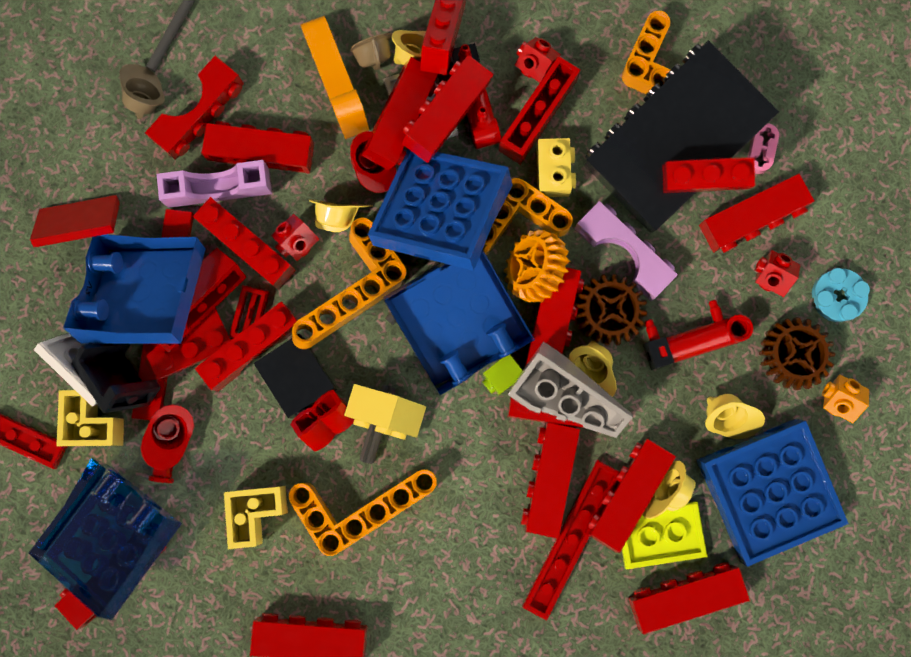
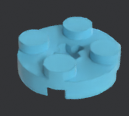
(855, 291)

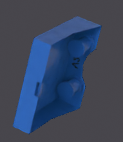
(441, 208)
(136, 290)
(458, 320)
(772, 491)

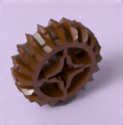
(618, 318)
(816, 341)

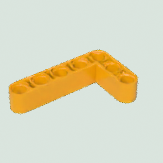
(644, 61)
(335, 77)
(523, 206)
(355, 292)
(363, 515)

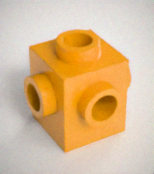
(845, 398)

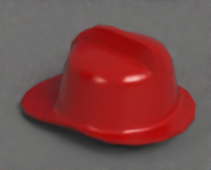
(369, 174)
(167, 437)

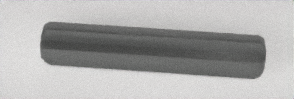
(373, 437)

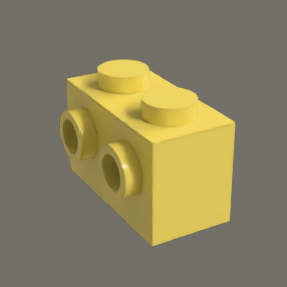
(554, 167)

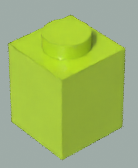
(501, 375)

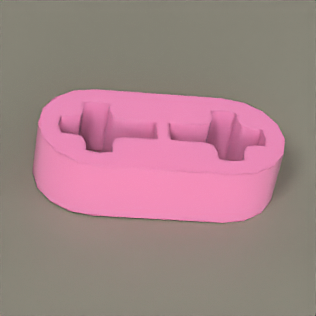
(768, 150)

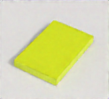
(666, 538)

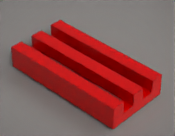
(240, 307)

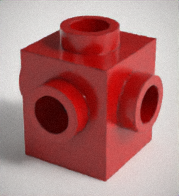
(536, 58)
(294, 238)
(777, 273)

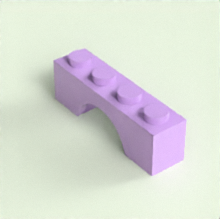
(189, 188)
(651, 271)

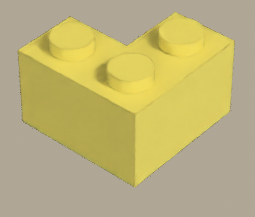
(388, 412)
(81, 426)
(245, 511)

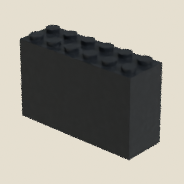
(696, 115)

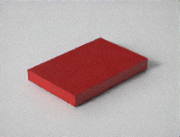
(75, 221)

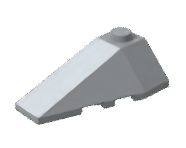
(563, 390)

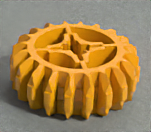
(536, 266)

